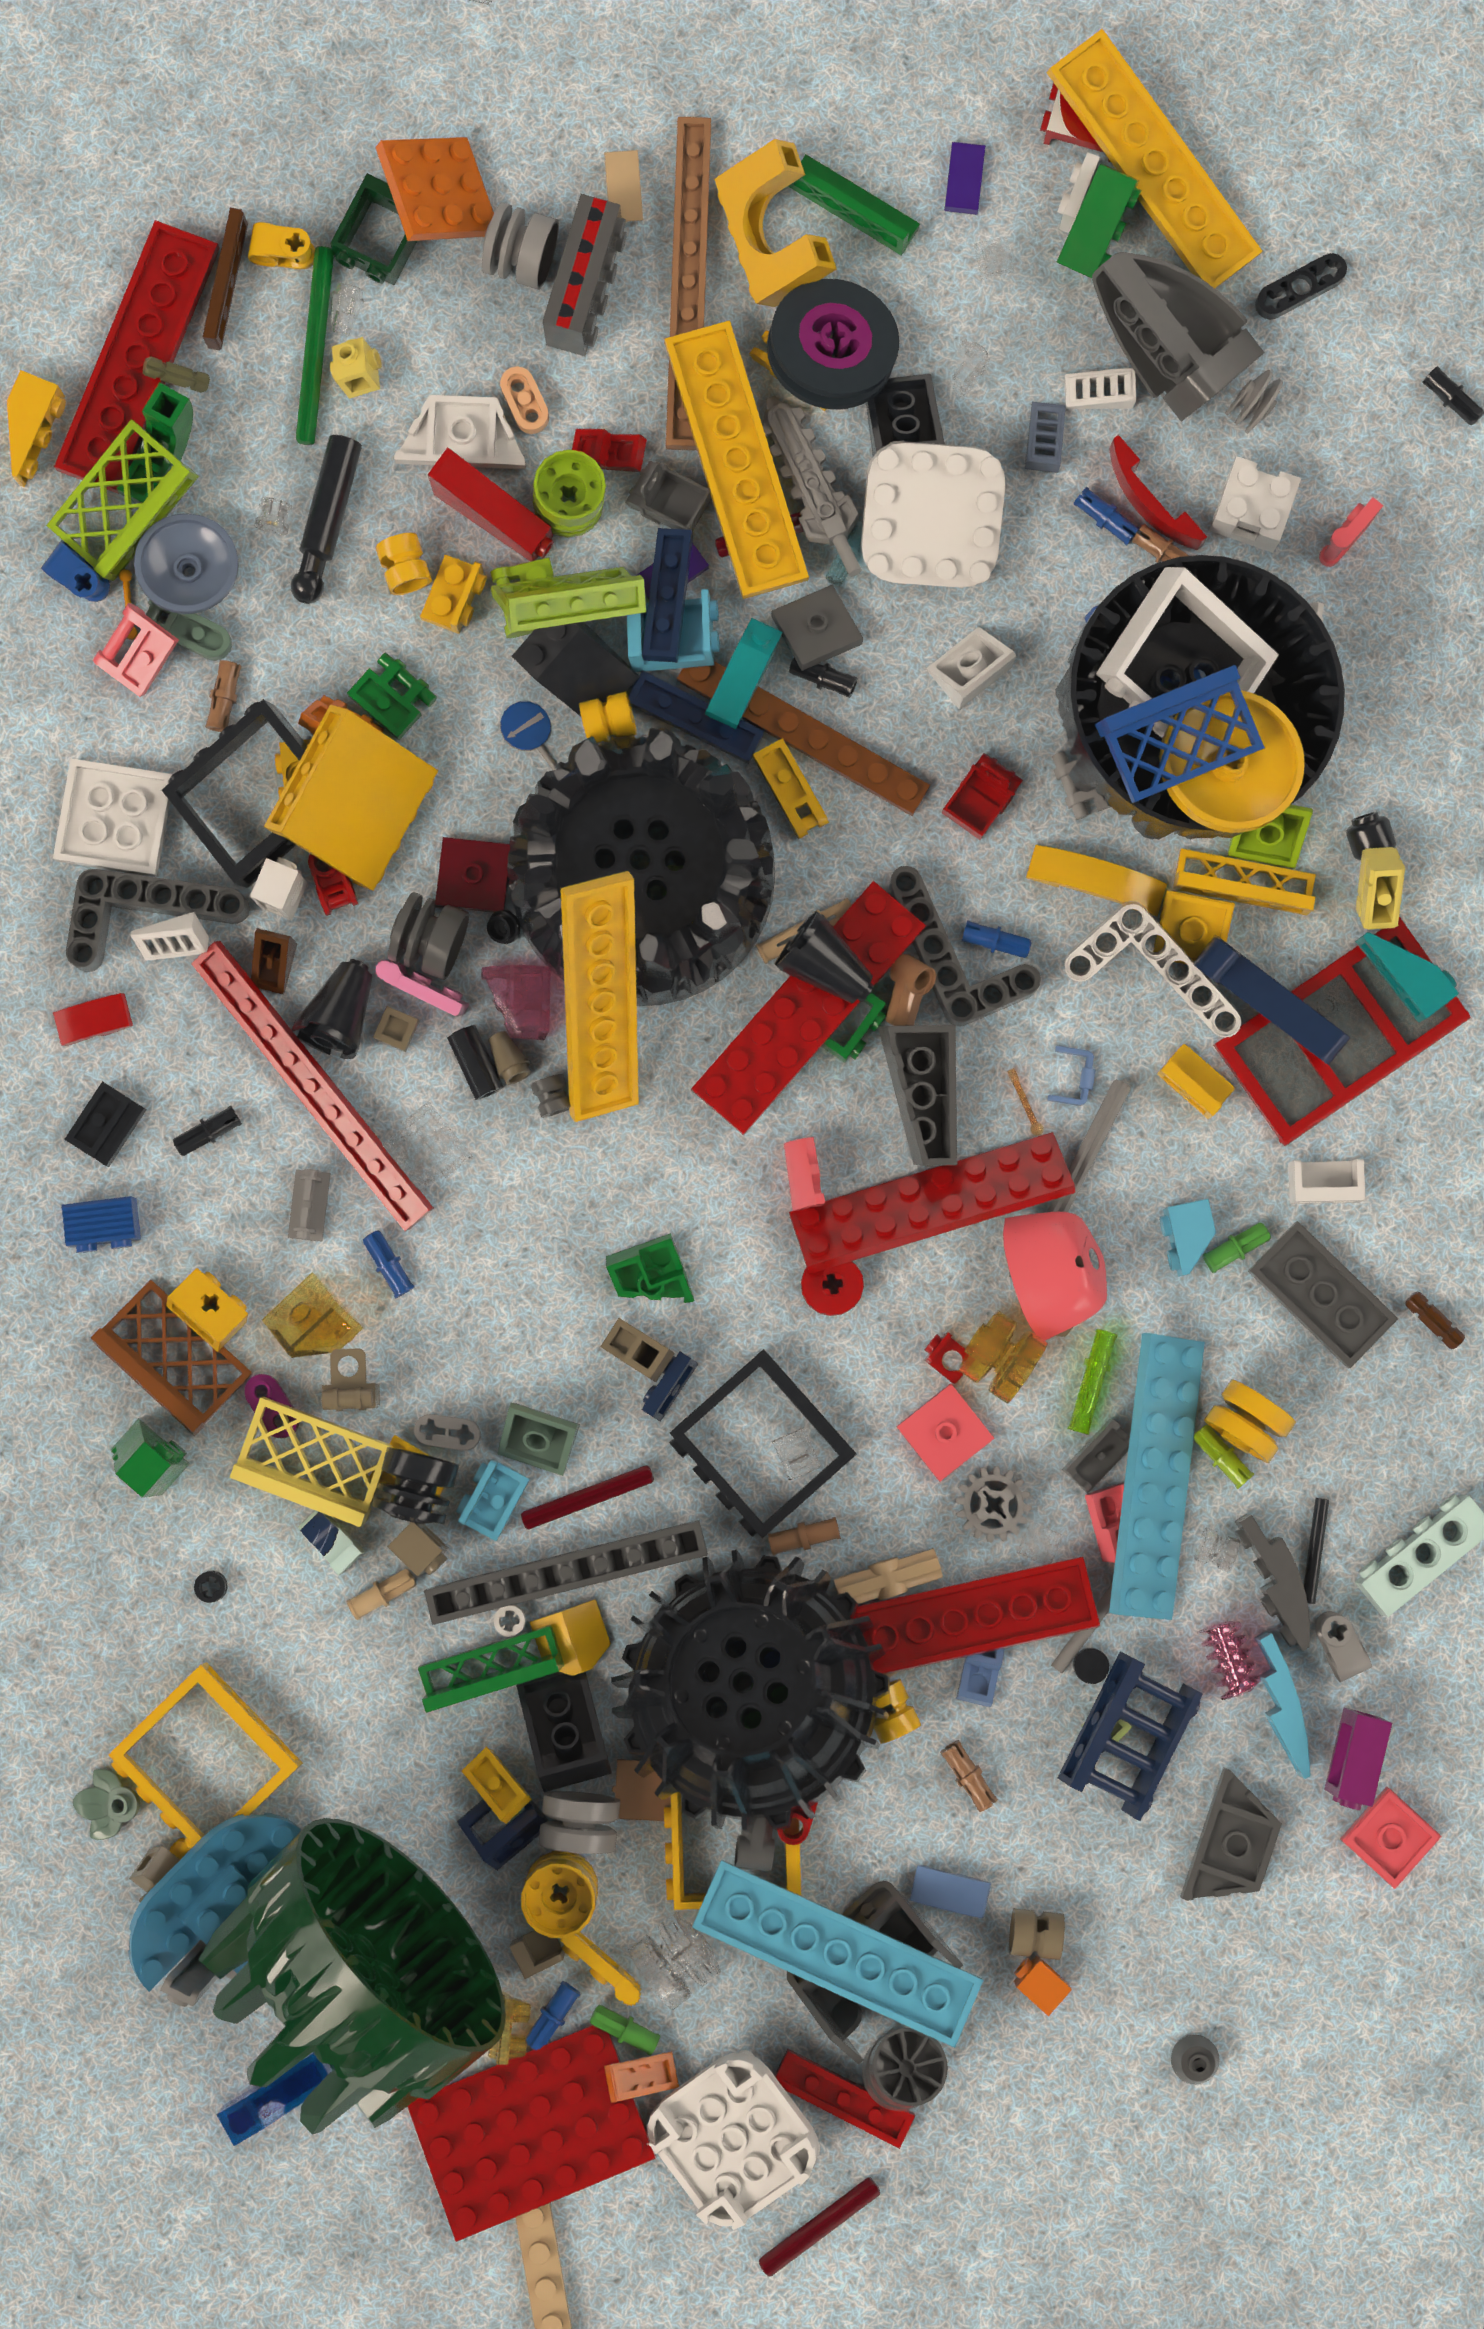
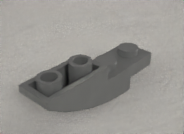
(1285, 1592)

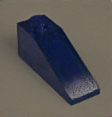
(265, 2105)

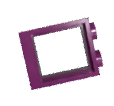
(1357, 1758)

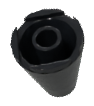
(825, 961)
(337, 1011)

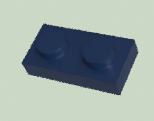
(676, 1374)

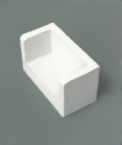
(1326, 1182)

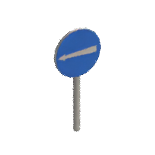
(527, 728)

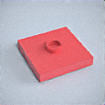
(945, 1432)
(1390, 1837)

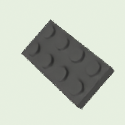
(1323, 1295)

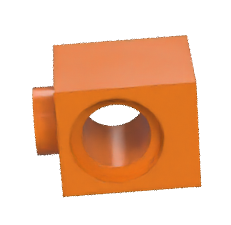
(1041, 1984)

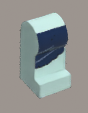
(331, 1541)

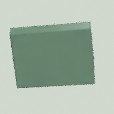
(537, 1438)

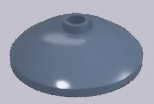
(183, 543)

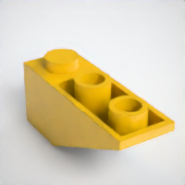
(31, 413)

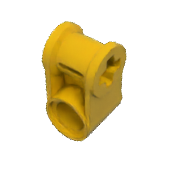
(275, 246)

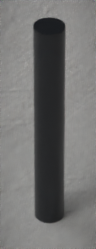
(1315, 1549)

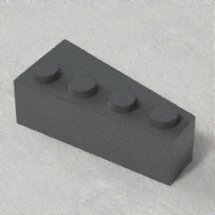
(924, 1084)

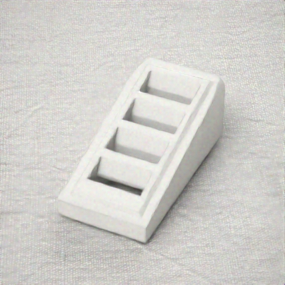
(1111, 376)
(183, 925)

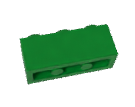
(1099, 220)

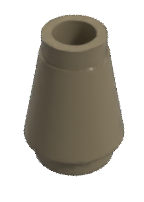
(508, 1058)

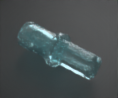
(837, 571)

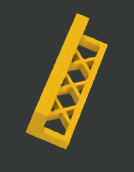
(1246, 893)

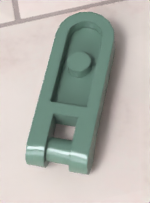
(194, 632)

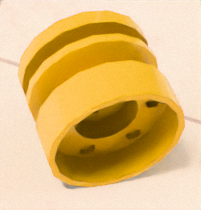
(559, 1914)

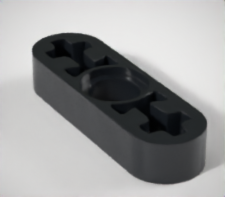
(1326, 283)

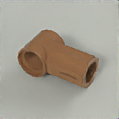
(911, 982)

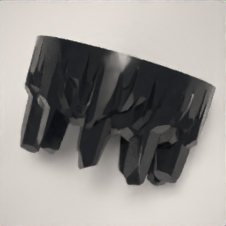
(1301, 681)
(713, 823)

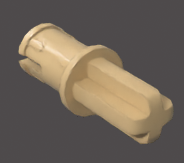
(381, 1593)

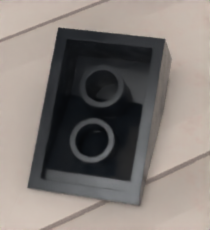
(904, 412)
(574, 664)
(563, 1730)

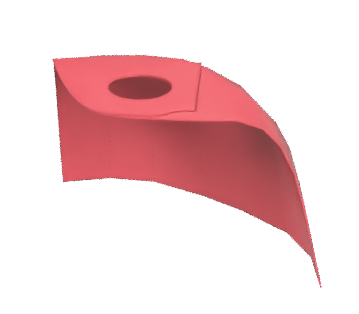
(1044, 1270)

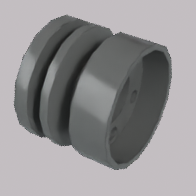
(424, 934)

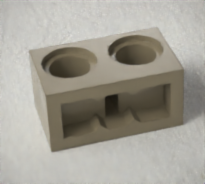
(419, 1549)

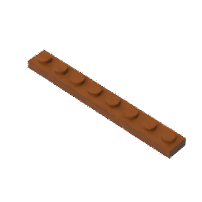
(818, 742)

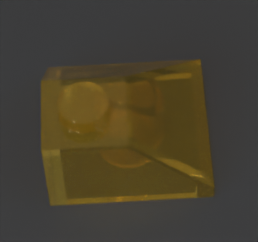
(311, 1320)

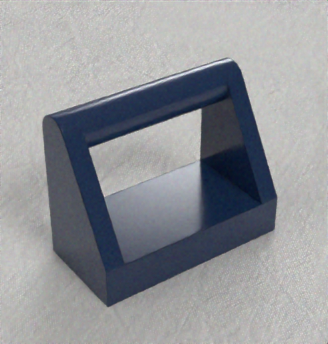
(507, 1841)

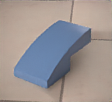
(980, 1677)
(950, 1891)

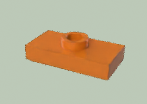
(641, 2076)

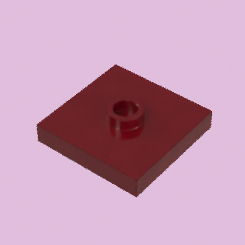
(472, 875)

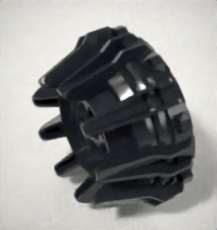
(800, 1743)

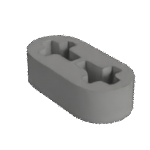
(446, 1440)

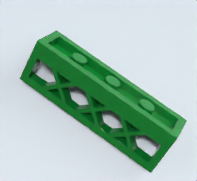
(855, 205)
(493, 1681)

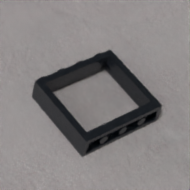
(205, 761)
(727, 1494)

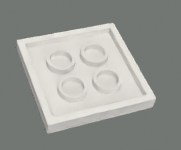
(112, 818)

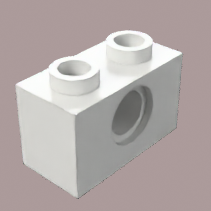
(279, 888)

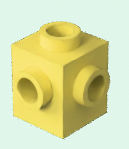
(355, 367)

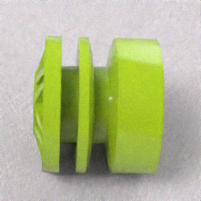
(568, 475)

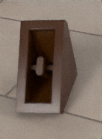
(272, 960)

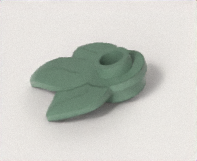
(101, 1804)

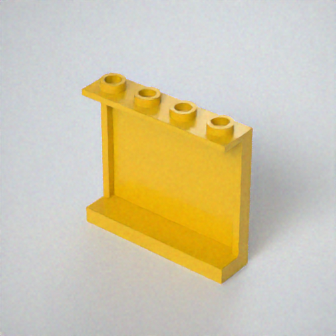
(352, 797)

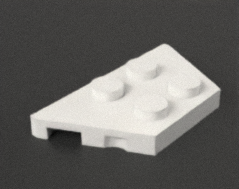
(466, 425)

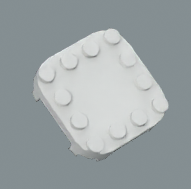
(932, 514)
(733, 2139)

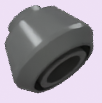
(1195, 2053)

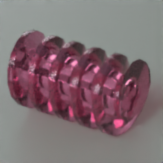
(1230, 1658)

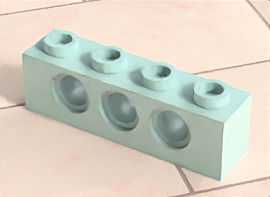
(1443, 1554)

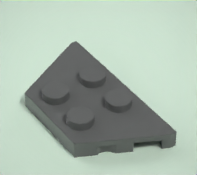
(1232, 1844)

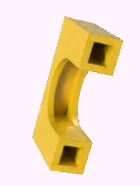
(745, 196)

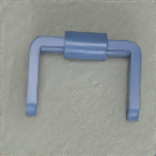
(1086, 1079)

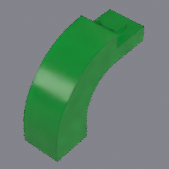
(170, 423)

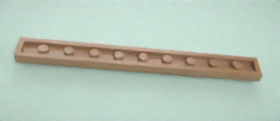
(688, 257)

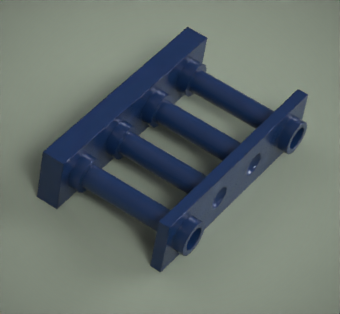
(1096, 1735)

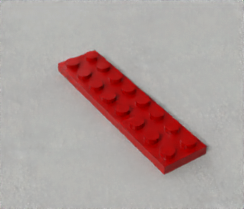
(146, 325)
(802, 1016)
(932, 1202)
(981, 1616)

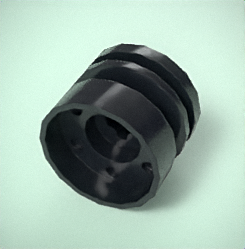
(415, 1486)

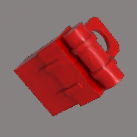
(982, 796)

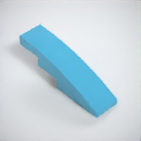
(1287, 1716)

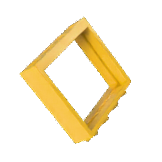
(240, 1713)
(674, 1856)

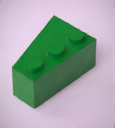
(147, 1460)

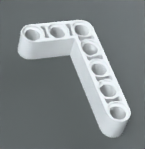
(1160, 960)

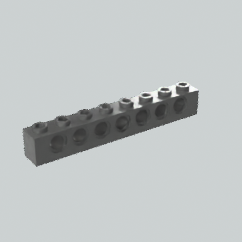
(565, 1572)

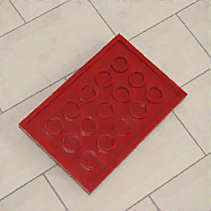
(528, 2132)

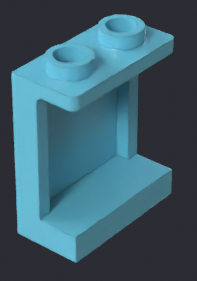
(697, 636)

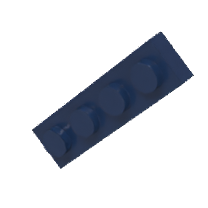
(667, 595)
(689, 716)

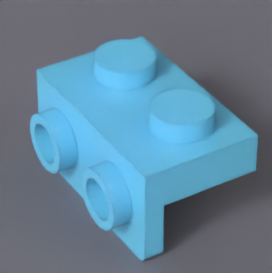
(492, 1499)

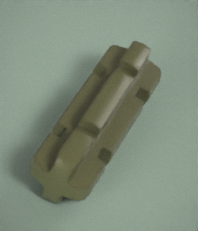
(176, 374)

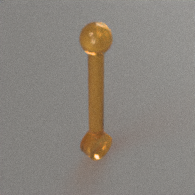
(1036, 1128)

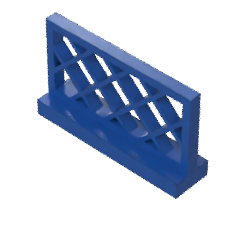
(1167, 705)

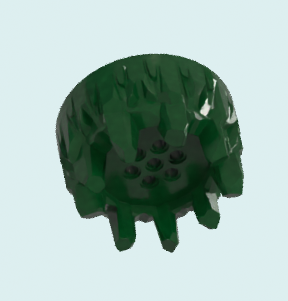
(360, 1971)

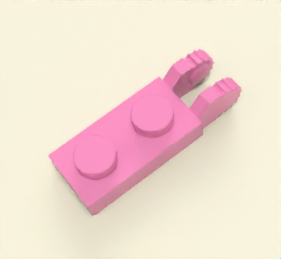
(420, 987)

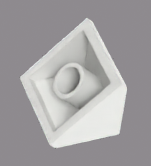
(971, 666)

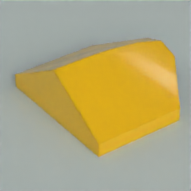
(579, 1636)

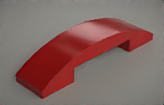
(1181, 530)

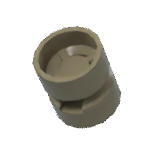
(1036, 1934)

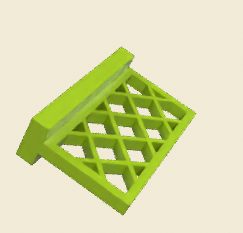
(154, 508)
(570, 598)

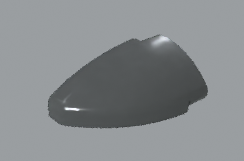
(1173, 329)

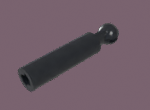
(325, 516)

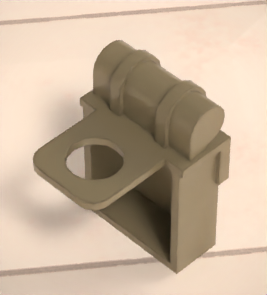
(349, 1391)

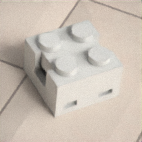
(1254, 505)

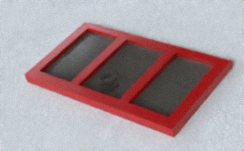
(1300, 1089)

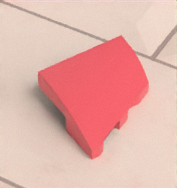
(803, 1174)
(1105, 1515)

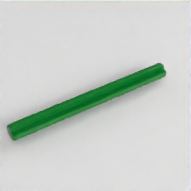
(314, 345)

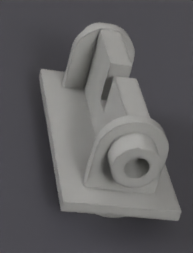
(309, 1205)

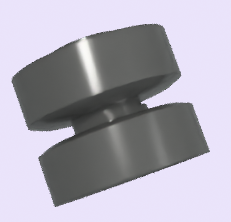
(904, 2069)

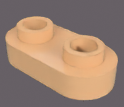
(525, 401)

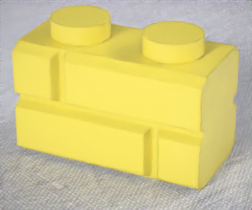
(1380, 888)

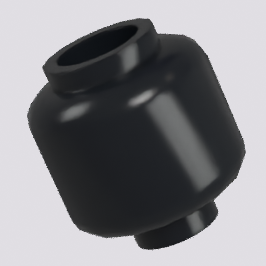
(1369, 832)

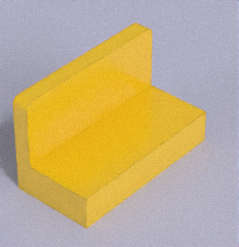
(1196, 1081)

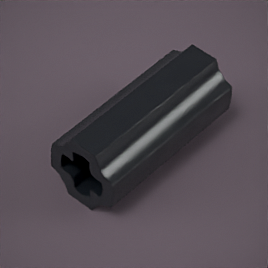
(475, 1062)

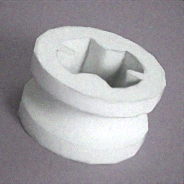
(517, 1628)

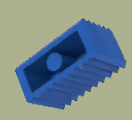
(101, 1223)

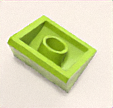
(1276, 842)

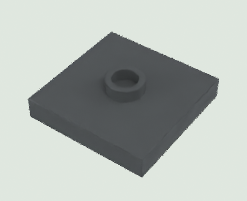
(817, 627)

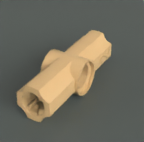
(890, 1577)

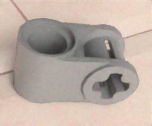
(1343, 1651)

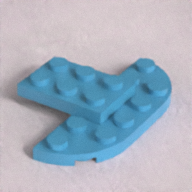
(202, 1891)

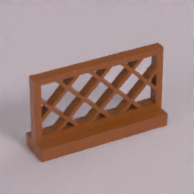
(153, 1382)

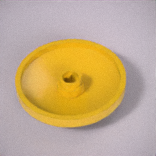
(1248, 790)

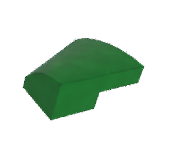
(650, 1271)

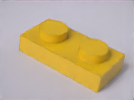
(496, 1785)

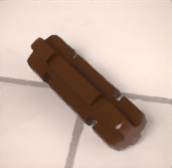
(1435, 1320)

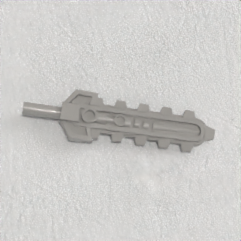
(827, 513)

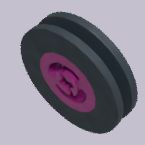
(804, 357)

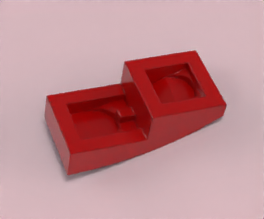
(611, 451)
(93, 1019)

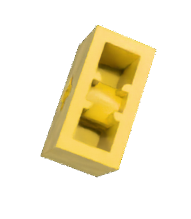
(212, 1326)

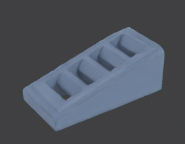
(1039, 461)

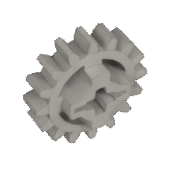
(1005, 1493)

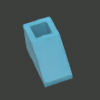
(1189, 1231)

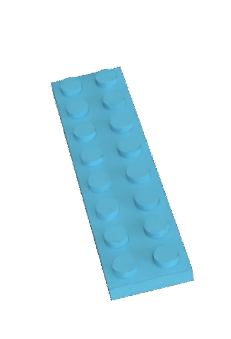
(1156, 1477)
(837, 1953)

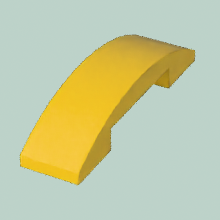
(1095, 877)

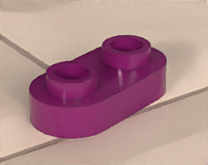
(274, 1393)

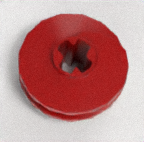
(833, 1304)

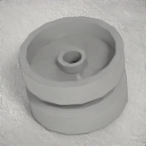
(579, 1822)

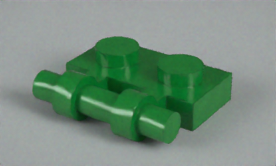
(386, 704)

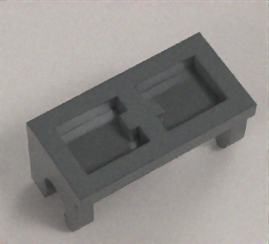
(1098, 1455)

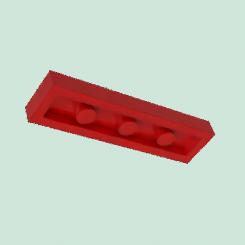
(842, 2098)

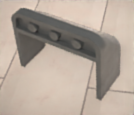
(889, 1913)

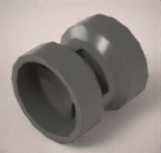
(553, 1103)

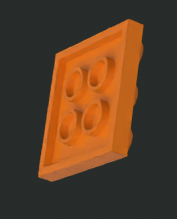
(436, 187)

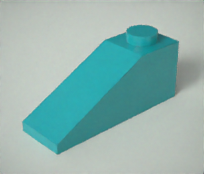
(744, 673)
(1414, 980)

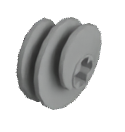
(1257, 399)

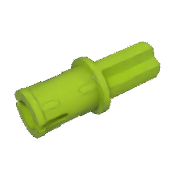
(1222, 1456)

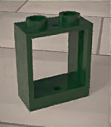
(378, 192)

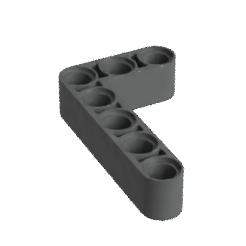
(144, 901)
(948, 960)

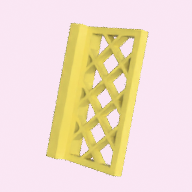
(295, 1487)

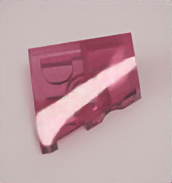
(522, 998)

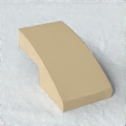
(624, 183)

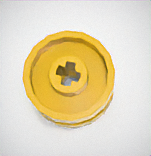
(1247, 1425)

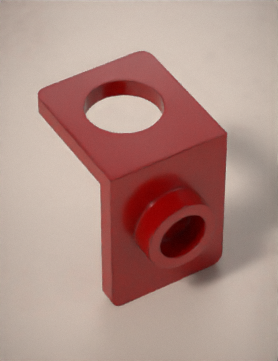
(937, 1348)

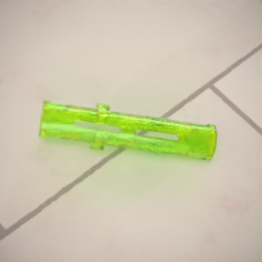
(1092, 1381)

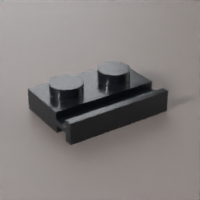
(105, 1124)

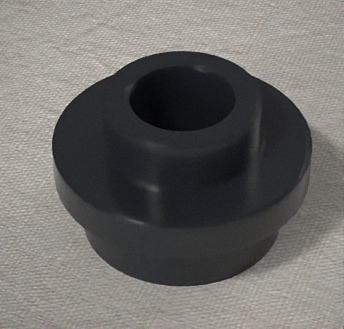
(496, 927)

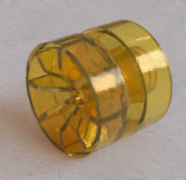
(1011, 1361)

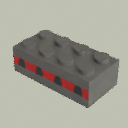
(583, 275)

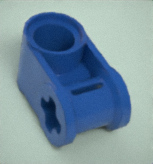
(74, 572)

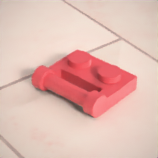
(1349, 532)
(144, 656)

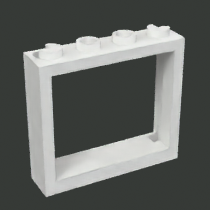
(1200, 600)

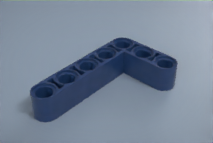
(1271, 999)

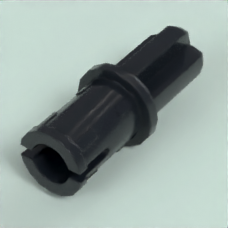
(1453, 396)
(826, 677)
(206, 1131)

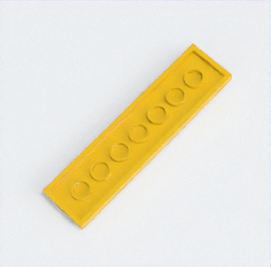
(1149, 149)
(736, 459)
(600, 995)

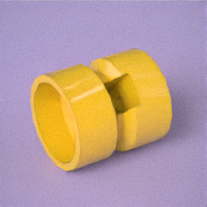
(401, 557)
(608, 718)
(901, 1719)

